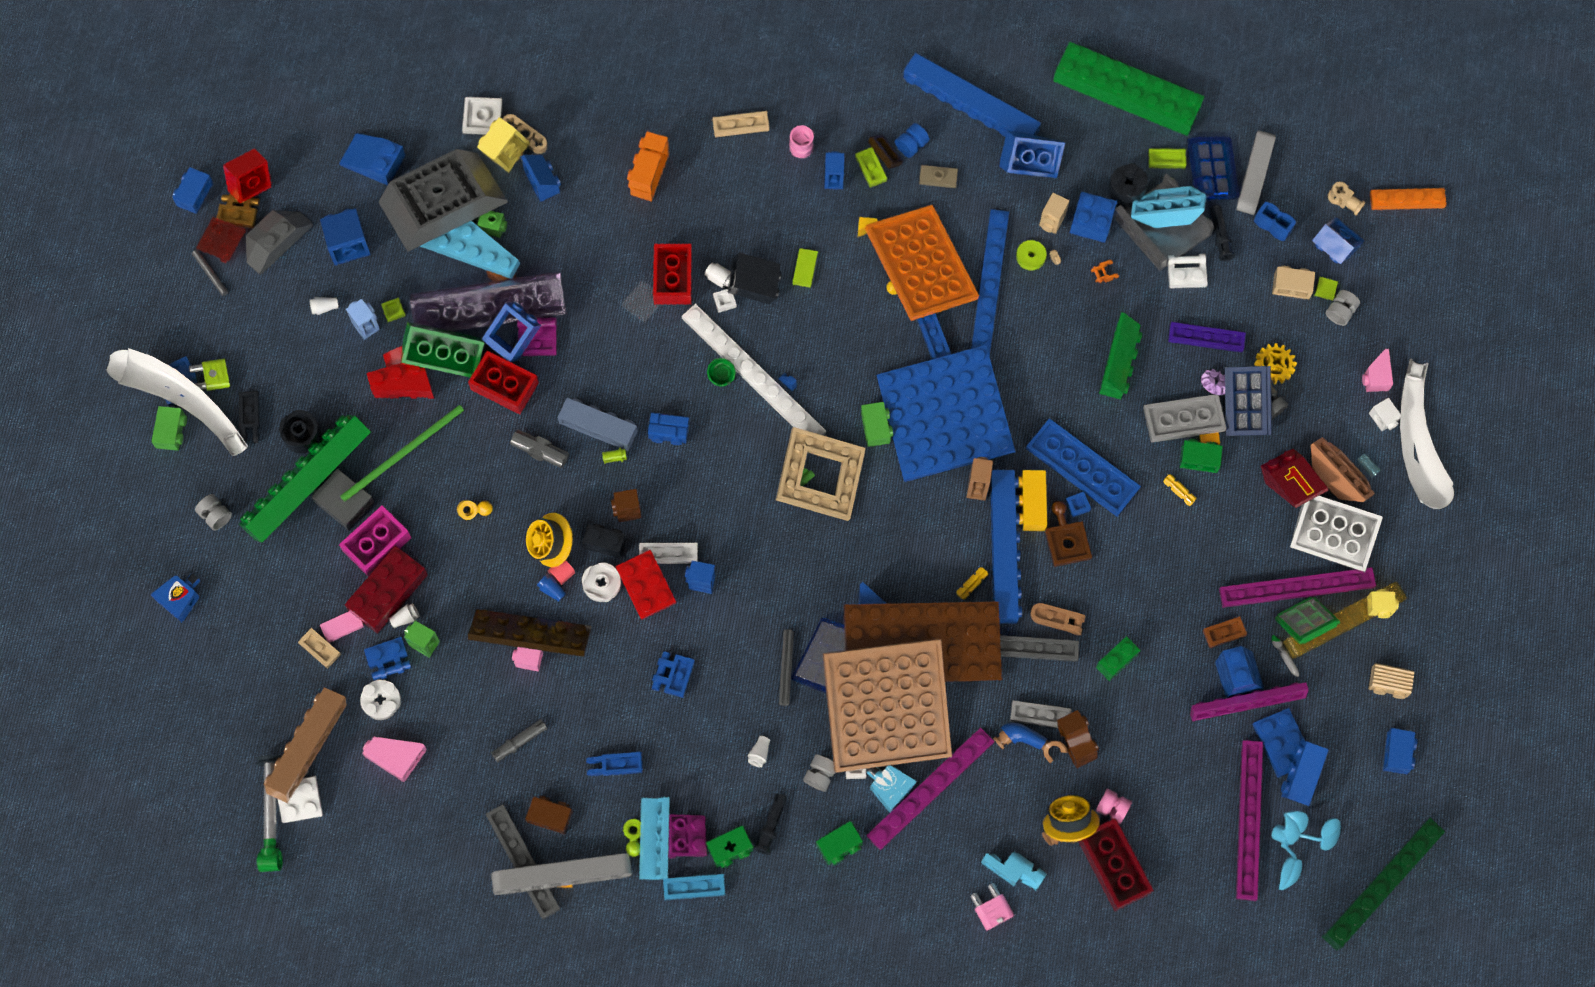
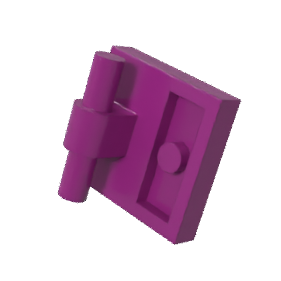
(544, 341)
(687, 836)

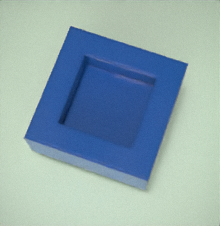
(1078, 504)

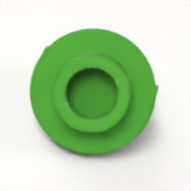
(806, 476)

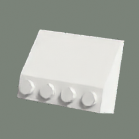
(1336, 532)

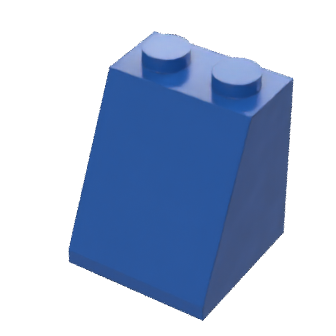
(344, 236)
(1238, 672)

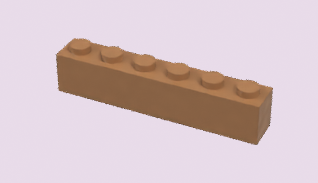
(305, 745)

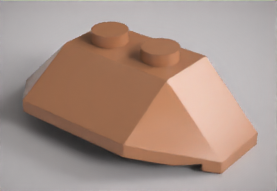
(1339, 472)

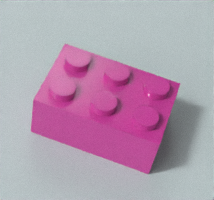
(374, 540)

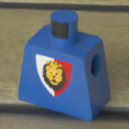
(178, 596)

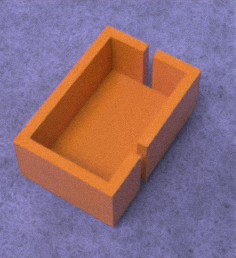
(648, 166)

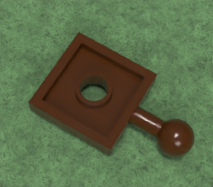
(1073, 532)

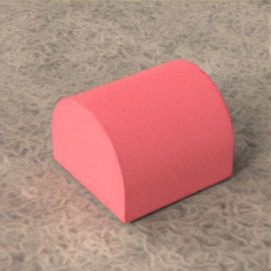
(562, 572)

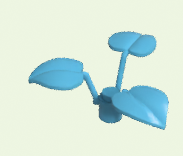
(1296, 824)

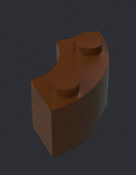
(1080, 745)

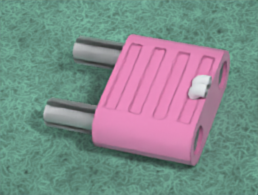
(994, 911)

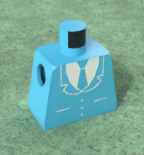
(890, 786)

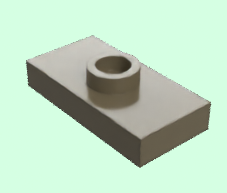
(938, 176)

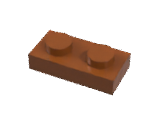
(1224, 632)

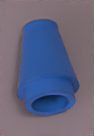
(550, 587)

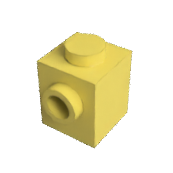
(1382, 603)

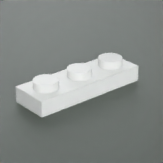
(671, 552)

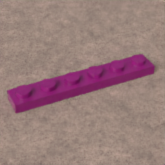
(1249, 701)

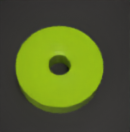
(1035, 248)

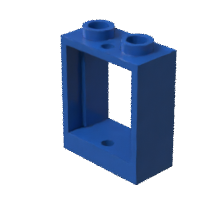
(499, 345)

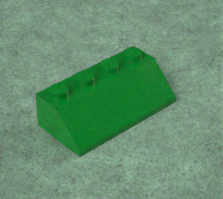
(441, 349)
(1120, 357)

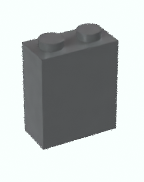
(329, 499)

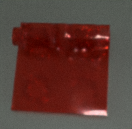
(221, 239)

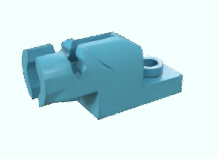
(1015, 868)

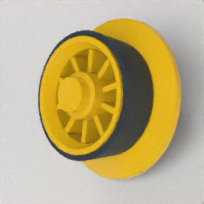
(549, 539)
(1070, 819)

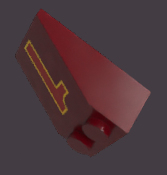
(1293, 478)

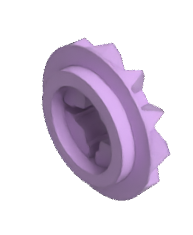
(1208, 382)

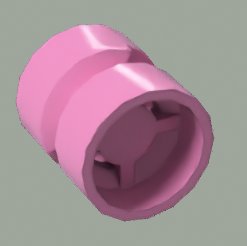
(801, 141)
(1113, 806)

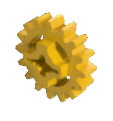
(1277, 355)

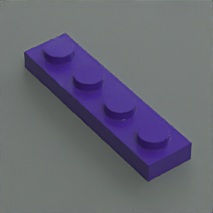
(1206, 337)

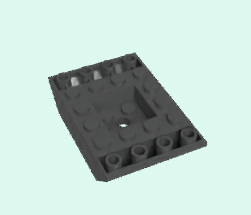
(424, 215)

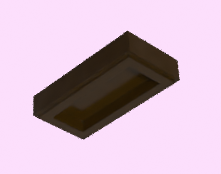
(885, 151)

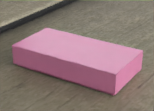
(340, 626)

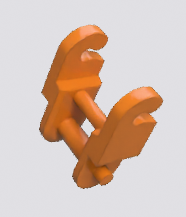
(1106, 278)

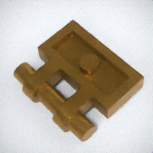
(237, 215)

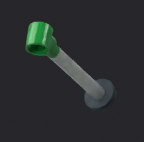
(270, 857)

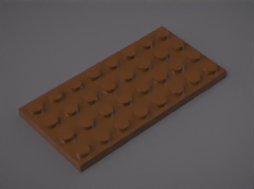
(966, 632)

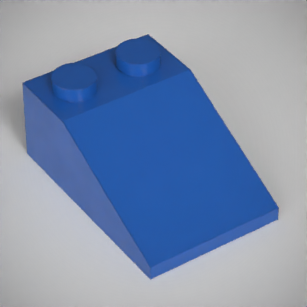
(1031, 155)
(373, 157)

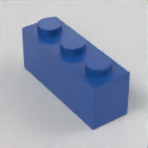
(1304, 772)

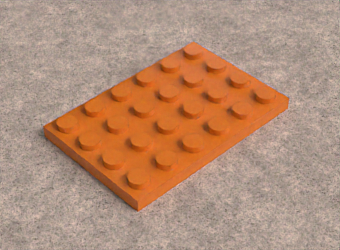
(921, 262)

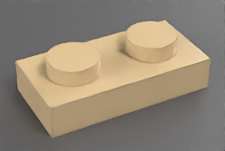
(319, 648)

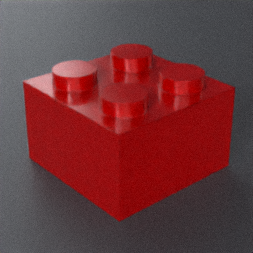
(247, 175)

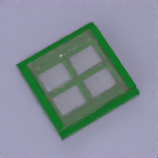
(1307, 620)

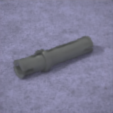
(519, 740)

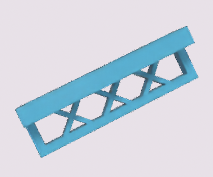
(654, 838)

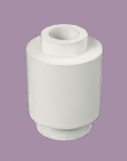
(718, 275)

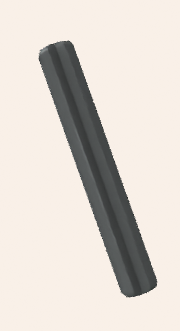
(786, 667)

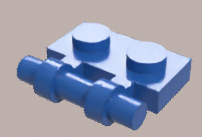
(385, 653)
(678, 677)

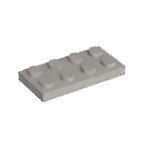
(1184, 418)

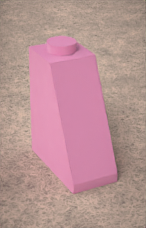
(394, 755)

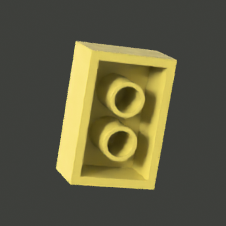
(503, 144)

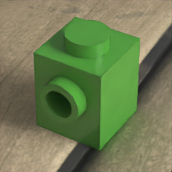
(492, 223)

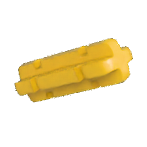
(1179, 490)
(972, 583)

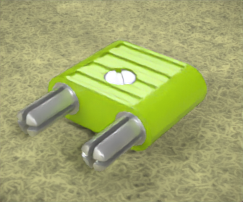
(214, 374)

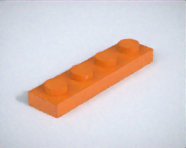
(1408, 198)

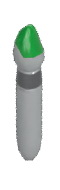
(1285, 655)

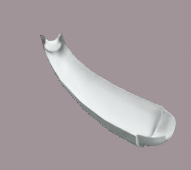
(152, 375)
(1428, 476)

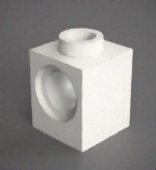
(1385, 415)

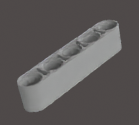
(1256, 172)

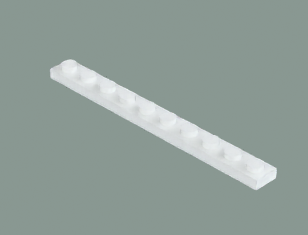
(751, 371)

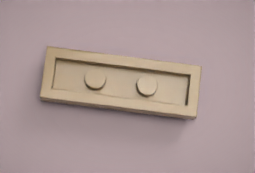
(740, 124)

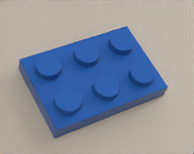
(1279, 739)

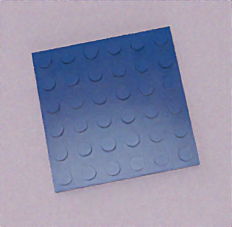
(945, 413)

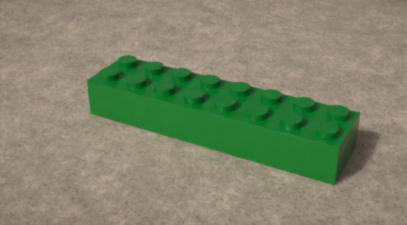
(1128, 88)
(304, 477)

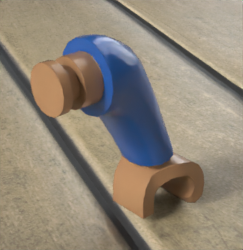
(1018, 732)

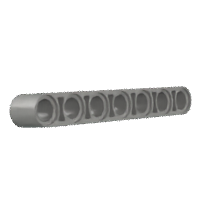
(561, 874)

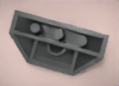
(274, 237)

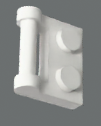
(1187, 276)

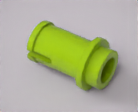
(615, 455)

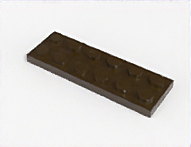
(529, 632)

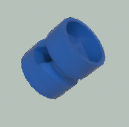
(914, 138)

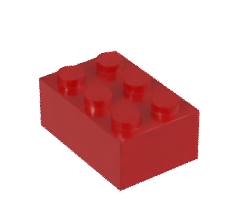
(672, 274)
(503, 382)
(646, 585)

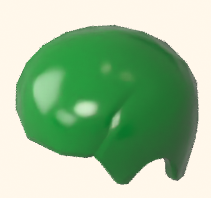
(721, 372)

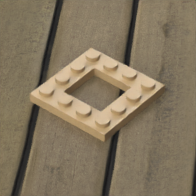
(794, 494)

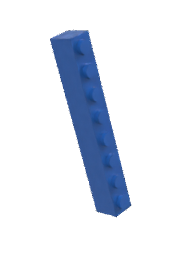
(968, 97)
(1004, 545)

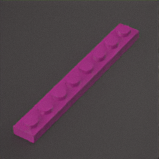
(1297, 587)
(930, 789)
(1249, 820)

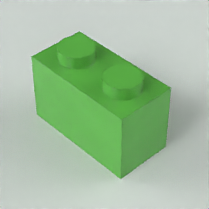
(876, 424)
(169, 428)
(421, 638)

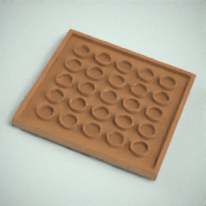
(887, 705)

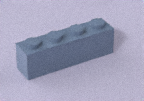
(597, 424)

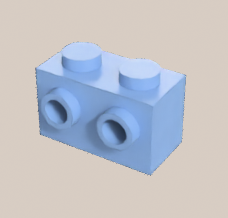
(363, 318)

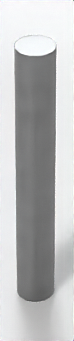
(210, 273)

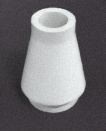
(322, 304)
(404, 616)
(759, 752)

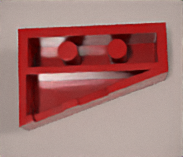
(400, 381)

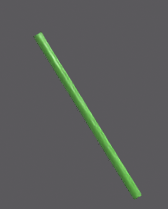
(401, 453)

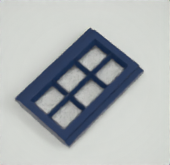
(1248, 401)

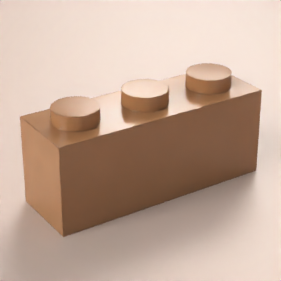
(979, 478)

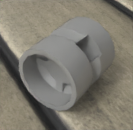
(1342, 308)
(211, 510)
(819, 774)

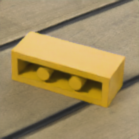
(1033, 500)

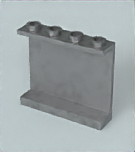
(1164, 241)

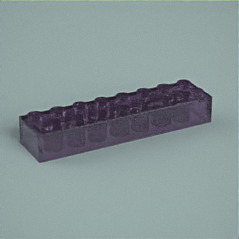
(480, 303)

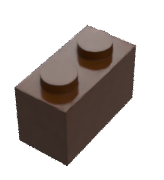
(626, 505)
(549, 814)

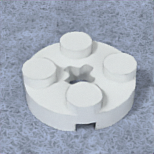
(597, 572)
(371, 693)

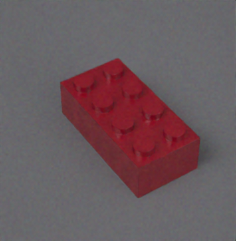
(386, 589)
(1115, 865)

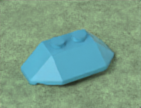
(1169, 207)

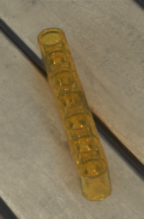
(1349, 619)

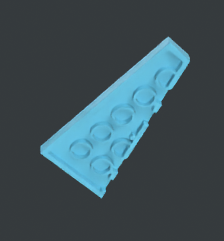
(475, 247)

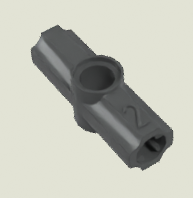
(539, 448)

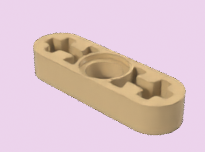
(521, 126)

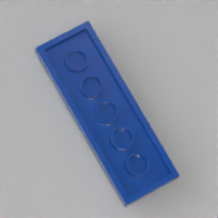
(1083, 467)

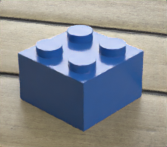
(1093, 217)

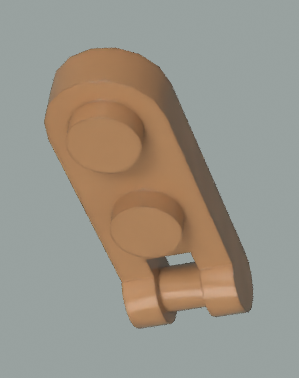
(1057, 618)

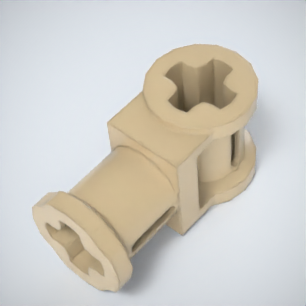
(1345, 197)

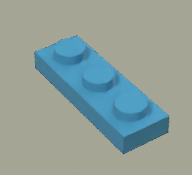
(694, 887)

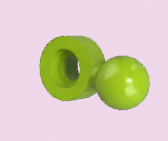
(633, 846)

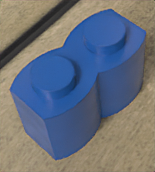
(1273, 220)

